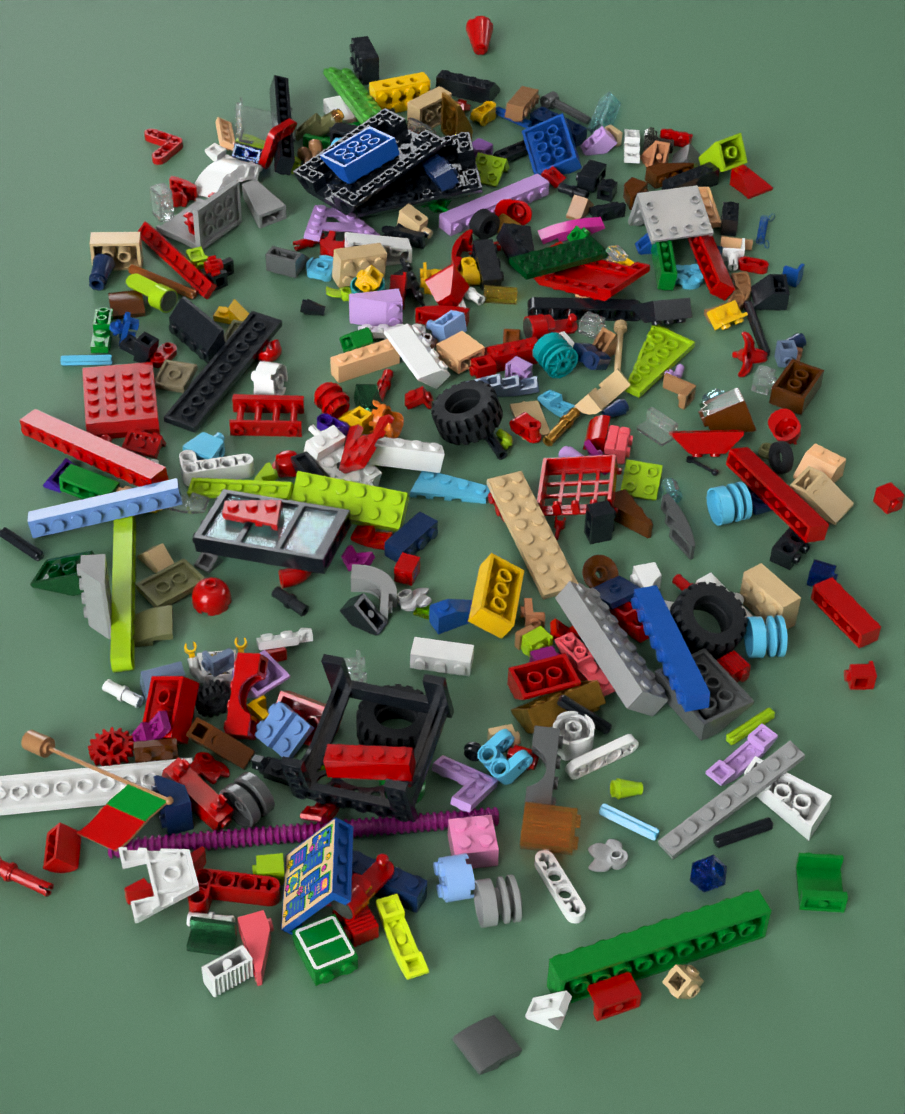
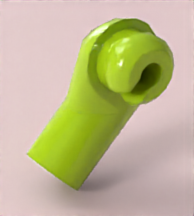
(507, 438)

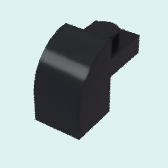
(221, 279)
(141, 347)

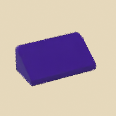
(53, 481)

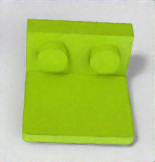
(491, 168)
(642, 479)

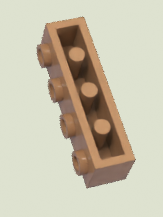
(522, 103)

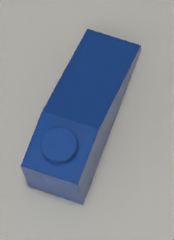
(449, 614)

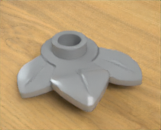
(411, 599)
(607, 856)

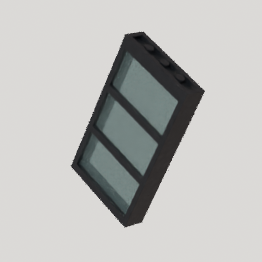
(304, 540)

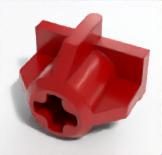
(179, 197)

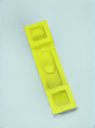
(400, 937)

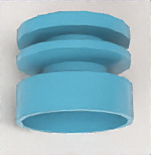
(729, 503)
(766, 637)

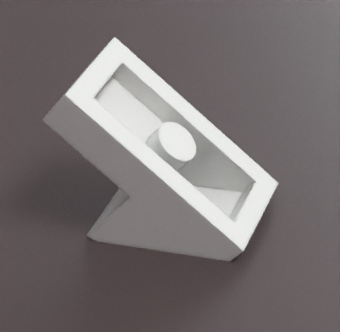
(549, 1009)

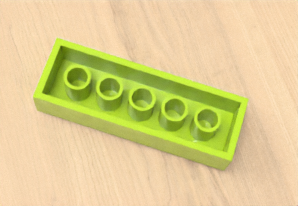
(367, 503)

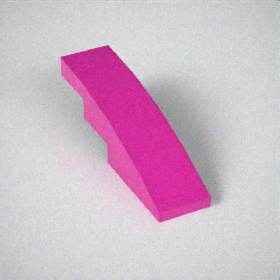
(563, 229)

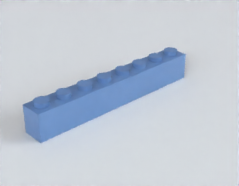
(104, 508)

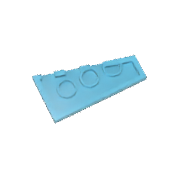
(449, 487)

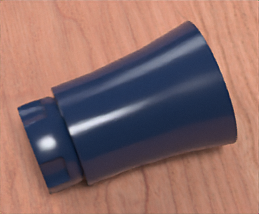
(101, 270)

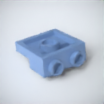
(283, 730)

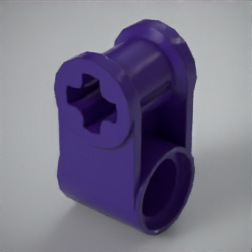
(325, 421)

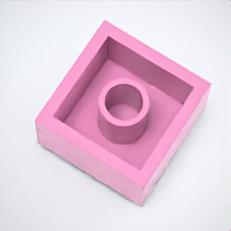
(475, 838)

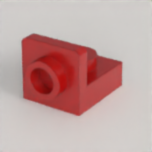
(553, 176)

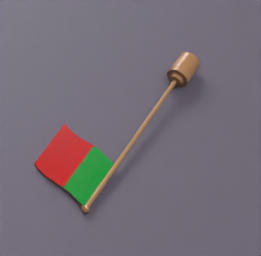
(122, 815)

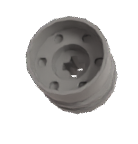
(501, 900)

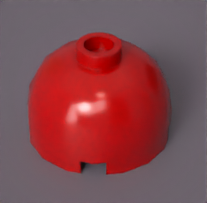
(211, 596)

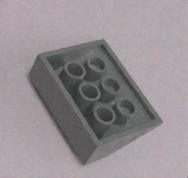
(726, 698)

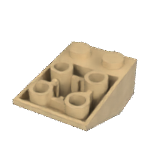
(822, 494)

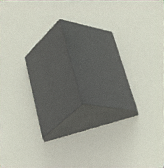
(687, 155)

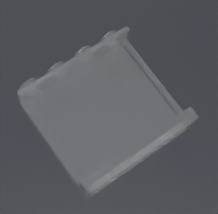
(253, 124)

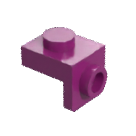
(351, 557)

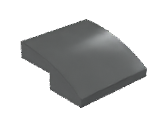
(486, 1044)

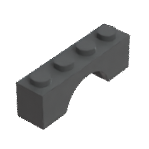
(545, 745)

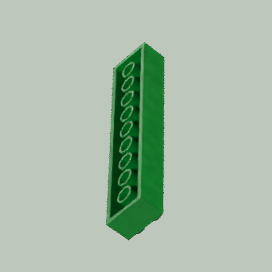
(662, 944)

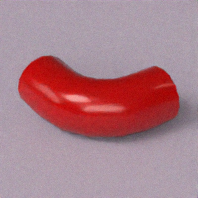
(292, 577)

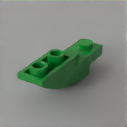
(102, 334)

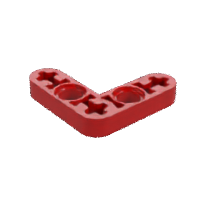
(273, 137)
(169, 145)

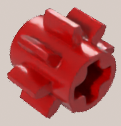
(213, 265)

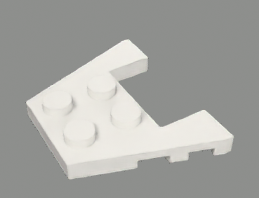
(170, 876)

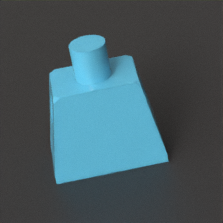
(206, 446)

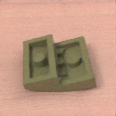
(153, 625)

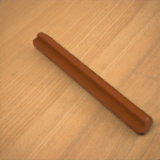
(179, 288)

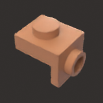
(534, 618)

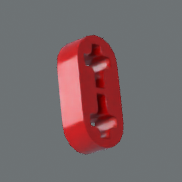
(753, 265)

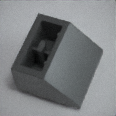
(285, 261)

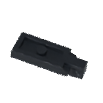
(269, 768)

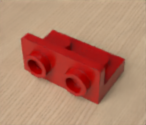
(680, 139)
(143, 443)

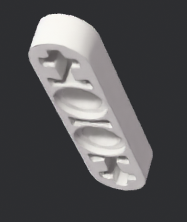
(601, 756)
(556, 887)

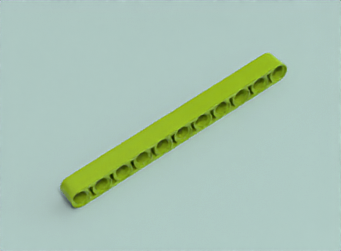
(123, 595)

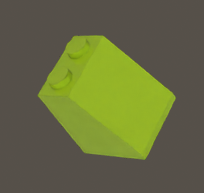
(725, 153)

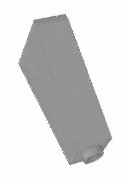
(263, 204)

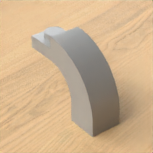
(376, 582)

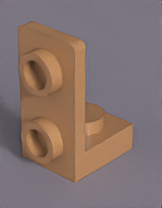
(684, 389)

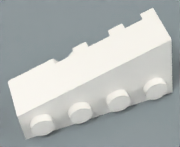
(394, 246)
(795, 801)

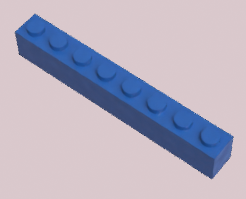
(670, 649)

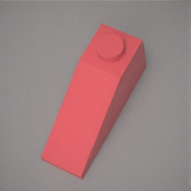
(256, 938)

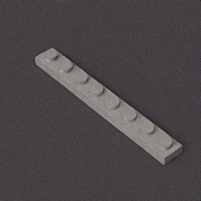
(731, 800)

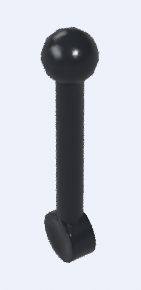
(690, 459)

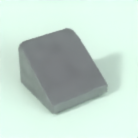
(208, 562)

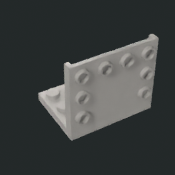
(671, 214)
(210, 216)

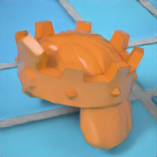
(392, 430)

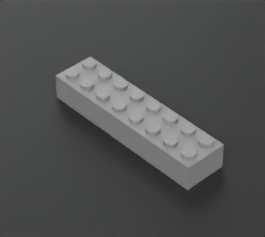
(612, 649)

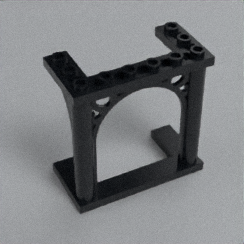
(401, 795)

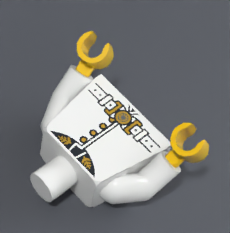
(198, 671)

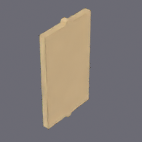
(533, 409)

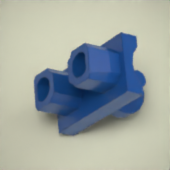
(122, 329)

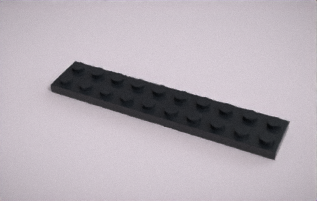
(222, 371)

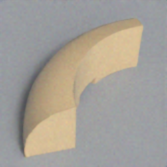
(599, 398)

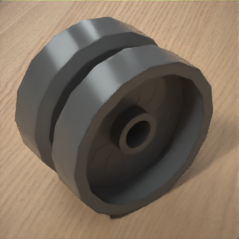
(249, 799)

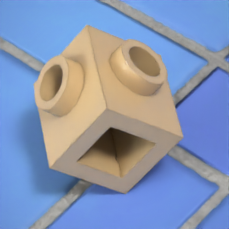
(683, 981)

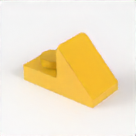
(227, 314)

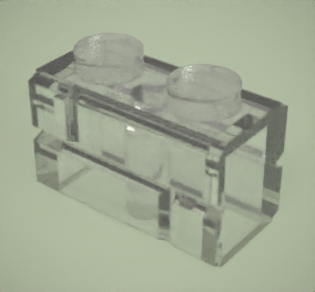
(162, 202)

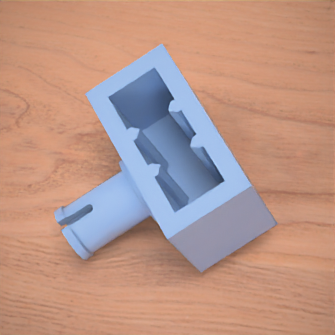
(447, 325)

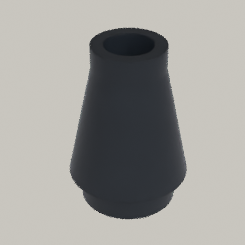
(310, 307)

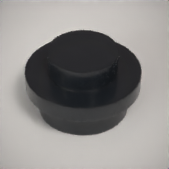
(471, 751)

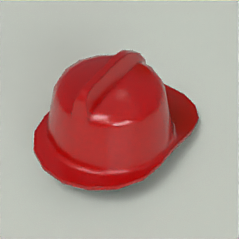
(515, 209)
(785, 426)
(284, 465)

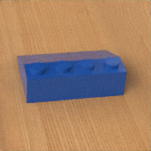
(552, 145)
(361, 154)

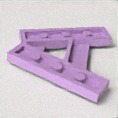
(349, 223)

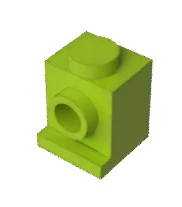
(535, 640)

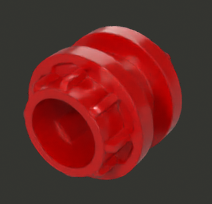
(331, 399)

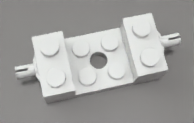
(327, 450)

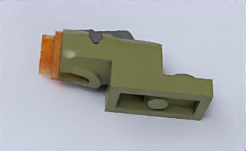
(319, 125)

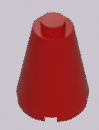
(479, 33)

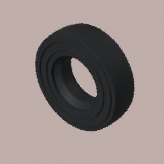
(787, 457)

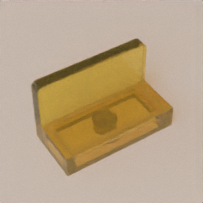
(500, 294)

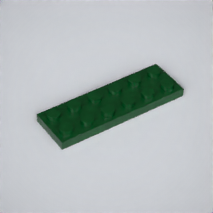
(558, 257)

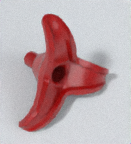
(749, 355)

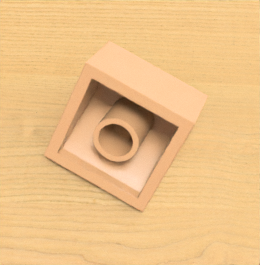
(824, 461)

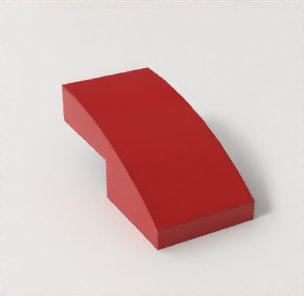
(369, 537)

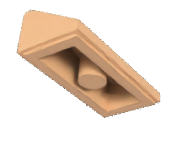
(735, 242)

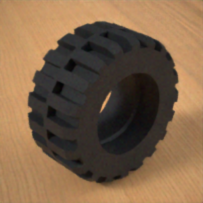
(467, 412)
(721, 606)
(373, 733)

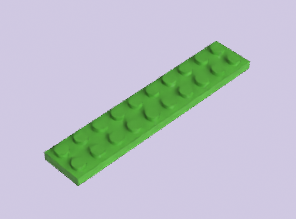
(352, 93)

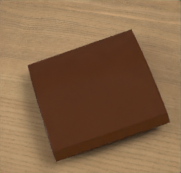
(126, 302)

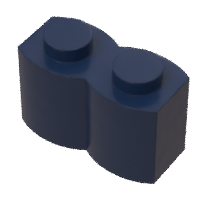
(591, 356)

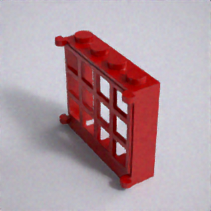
(576, 465)

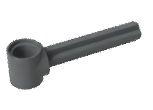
(552, 101)

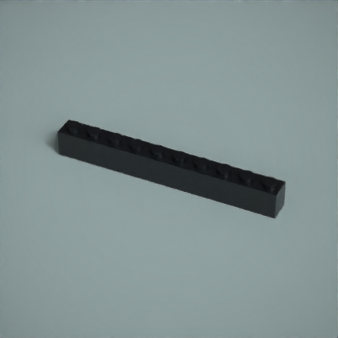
(281, 111)

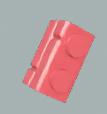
(618, 442)

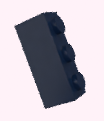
(411, 536)

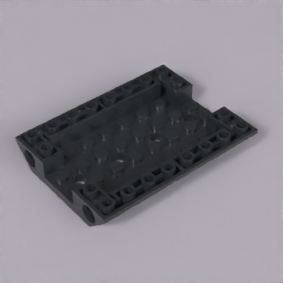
(328, 187)
(418, 188)

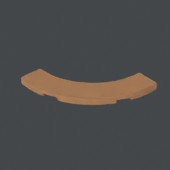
(741, 293)

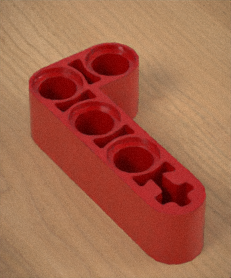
(233, 888)

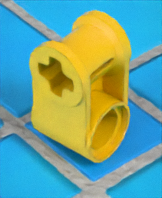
(484, 113)
(470, 271)

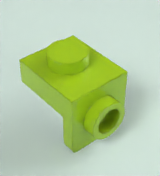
(196, 256)

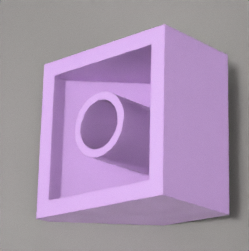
(274, 676)

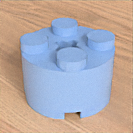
(455, 878)

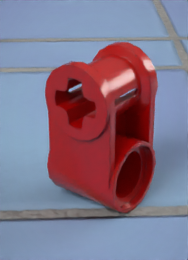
(526, 427)

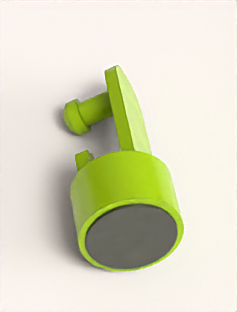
(159, 295)

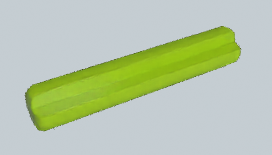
(749, 726)

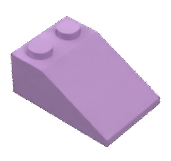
(376, 308)

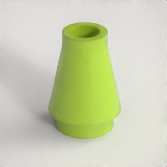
(625, 788)

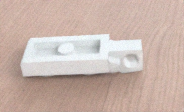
(285, 639)

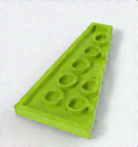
(659, 353)

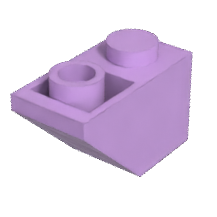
(599, 142)

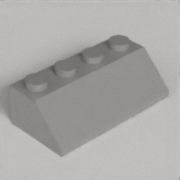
(96, 592)

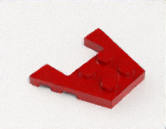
(360, 449)

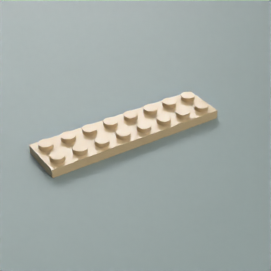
(531, 533)

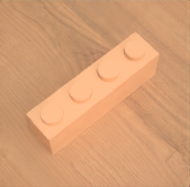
(363, 361)

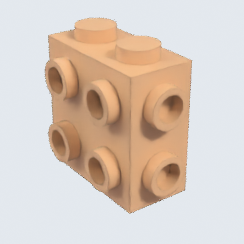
(458, 351)

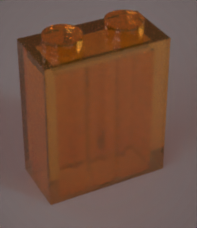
(549, 828)

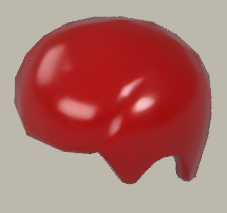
(272, 352)

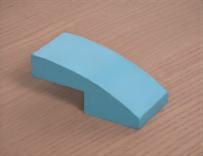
(554, 403)

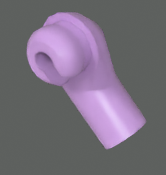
(678, 371)

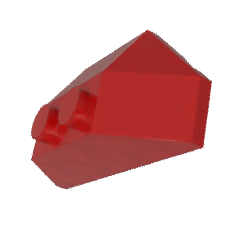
(707, 441)

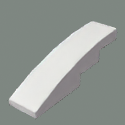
(631, 146)

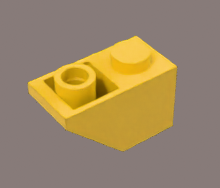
(358, 416)

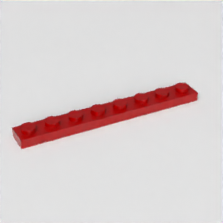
(177, 260)

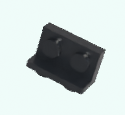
(608, 211)

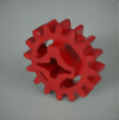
(111, 747)

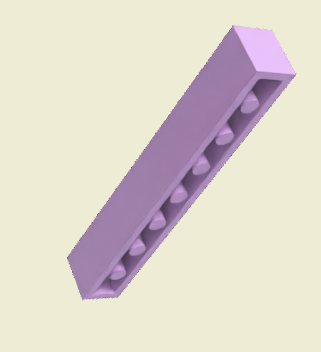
(527, 190)

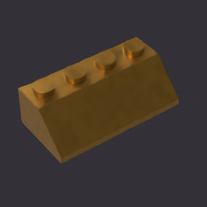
(545, 709)

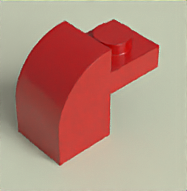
(329, 244)

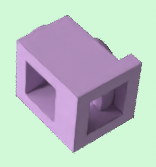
(519, 367)

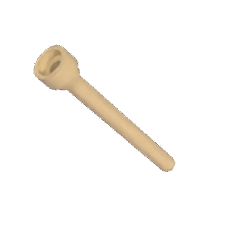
(620, 328)

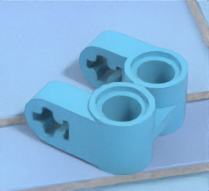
(497, 746)

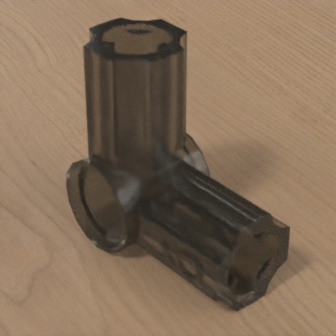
(650, 136)

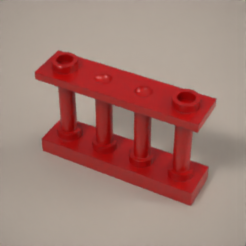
(267, 404)

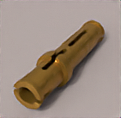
(565, 422)

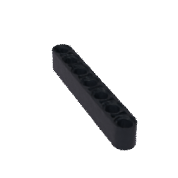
(561, 307)

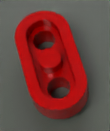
(165, 351)

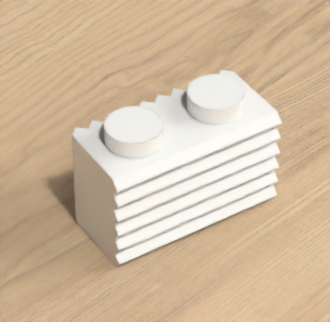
(228, 970)

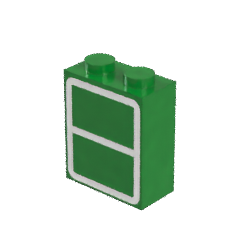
(325, 949)

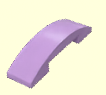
(735, 765)

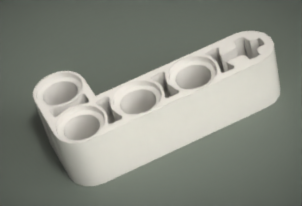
(226, 467)

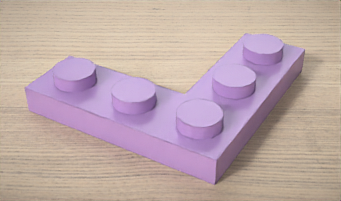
(475, 783)

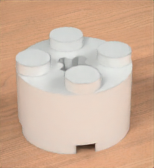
(269, 378)
(577, 734)

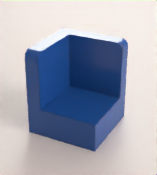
(794, 275)

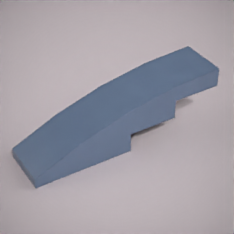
(511, 385)

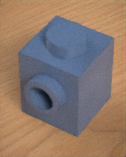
(785, 352)

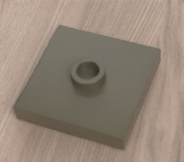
(175, 376)

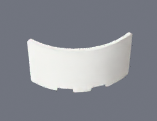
(223, 172)

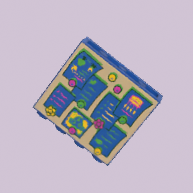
(317, 873)

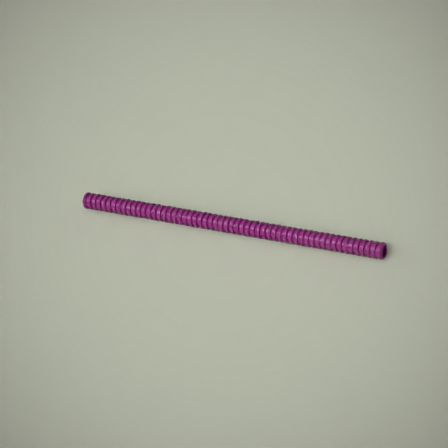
(299, 832)

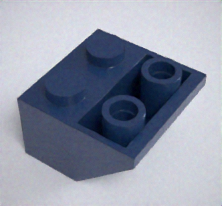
(178, 815)

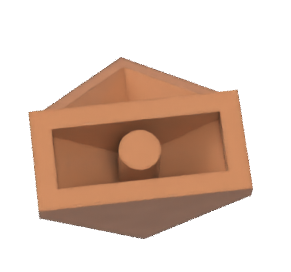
(656, 153)

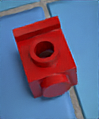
(482, 366)
(860, 676)

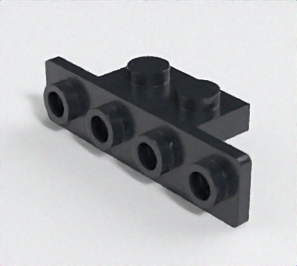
(412, 284)

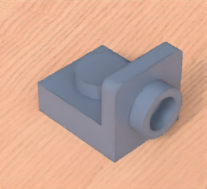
(218, 663)

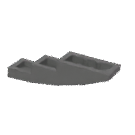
(679, 527)

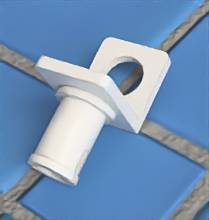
(732, 255)

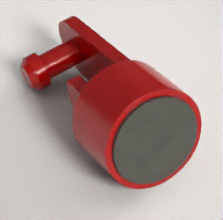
(542, 324)
(365, 887)

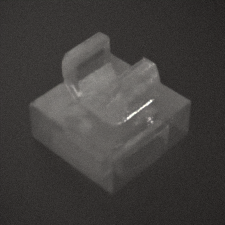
(616, 254)

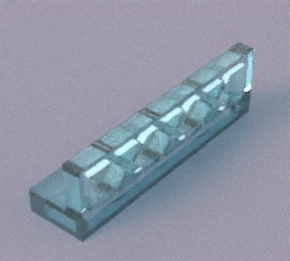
(602, 110)

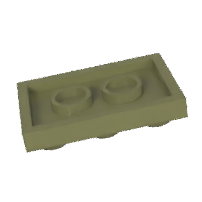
(169, 584)

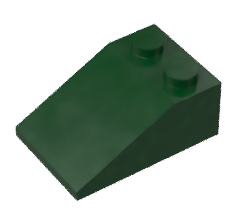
(60, 574)

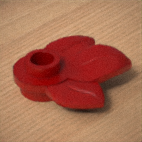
(208, 767)

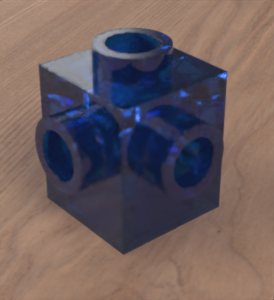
(708, 873)

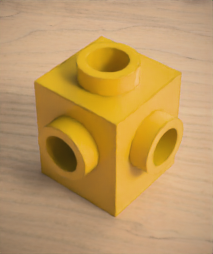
(369, 279)

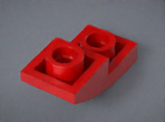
(188, 188)

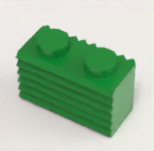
(356, 339)

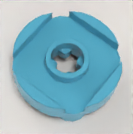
(320, 268)
(689, 276)

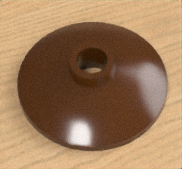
(602, 565)

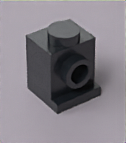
(607, 185)

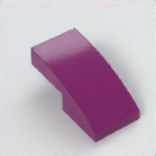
(154, 730)

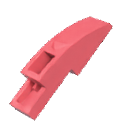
(583, 661)

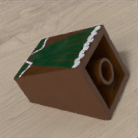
(727, 412)

